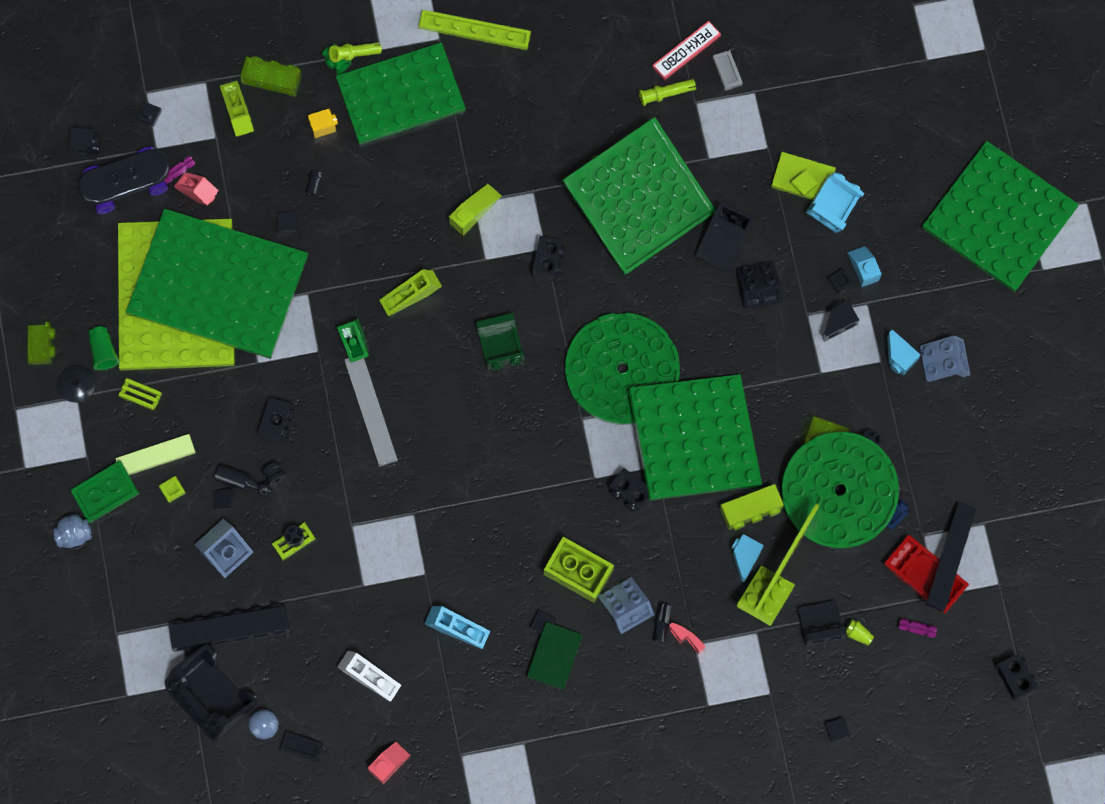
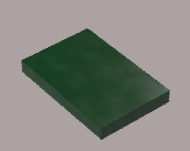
(554, 656)

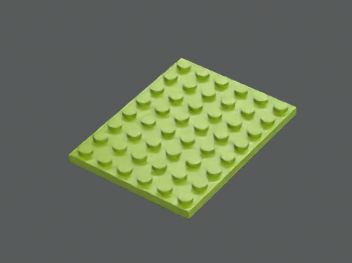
(147, 343)

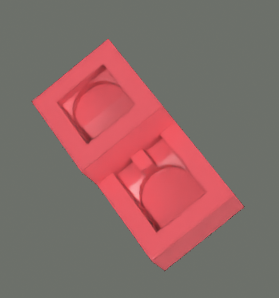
(683, 634)

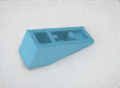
(456, 626)

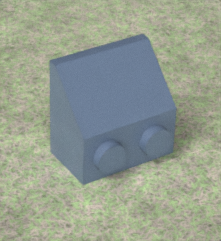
(224, 548)

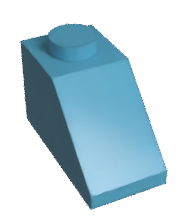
(864, 266)
(900, 354)
(745, 555)

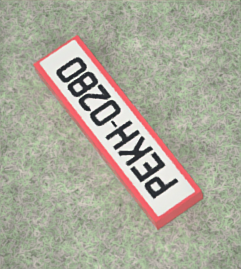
(686, 50)

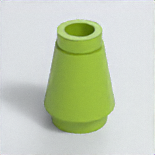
(858, 632)

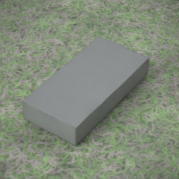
(727, 70)

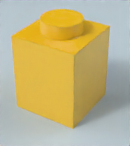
(322, 123)

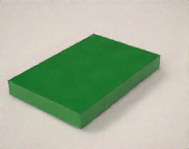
(105, 491)

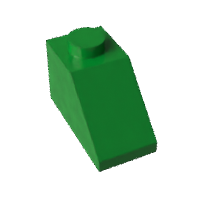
(353, 340)

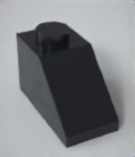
(840, 320)

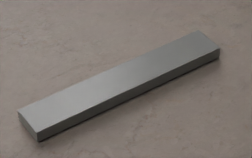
(371, 411)

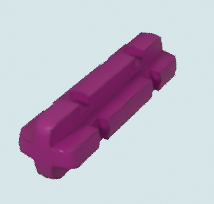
(179, 168)
(918, 628)

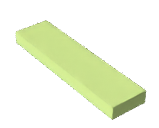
(157, 454)

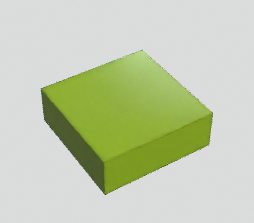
(804, 183)
(172, 489)

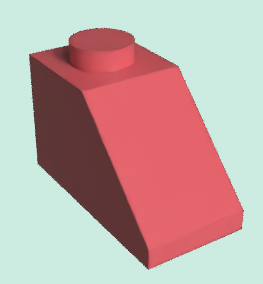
(196, 188)
(388, 762)

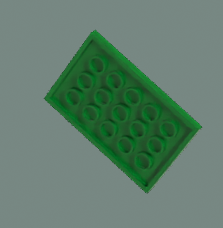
(400, 93)

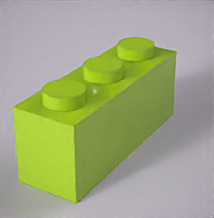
(752, 507)

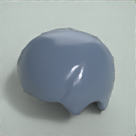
(263, 724)

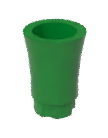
(102, 349)

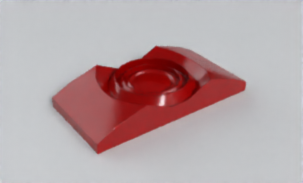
(917, 568)

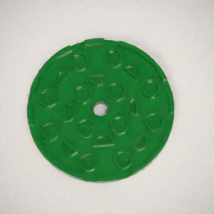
(602, 348)
(869, 485)

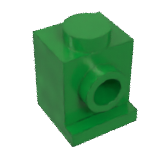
(339, 66)

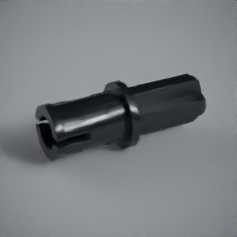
(662, 623)

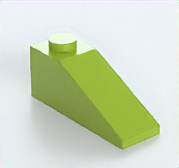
(236, 108)
(473, 209)
(411, 291)

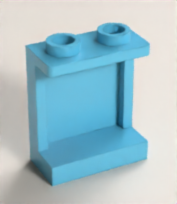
(834, 202)

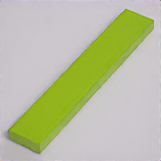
(474, 29)

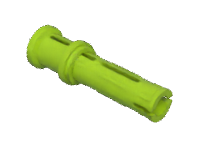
(348, 51)
(658, 93)

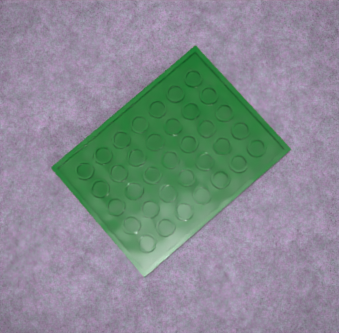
(217, 283)

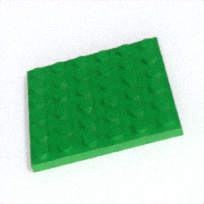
(639, 195)
(1000, 216)
(695, 437)

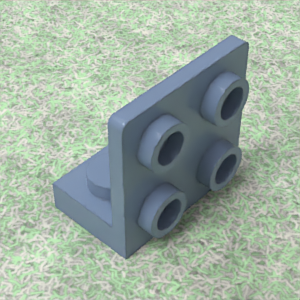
(945, 358)
(627, 605)

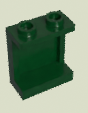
(500, 342)

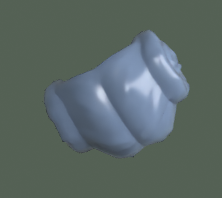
(72, 531)

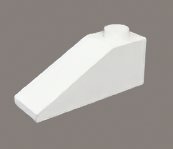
(369, 675)

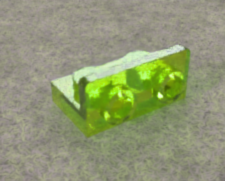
(40, 344)

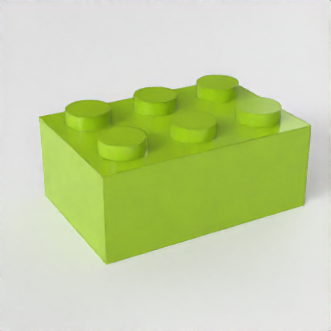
(578, 569)

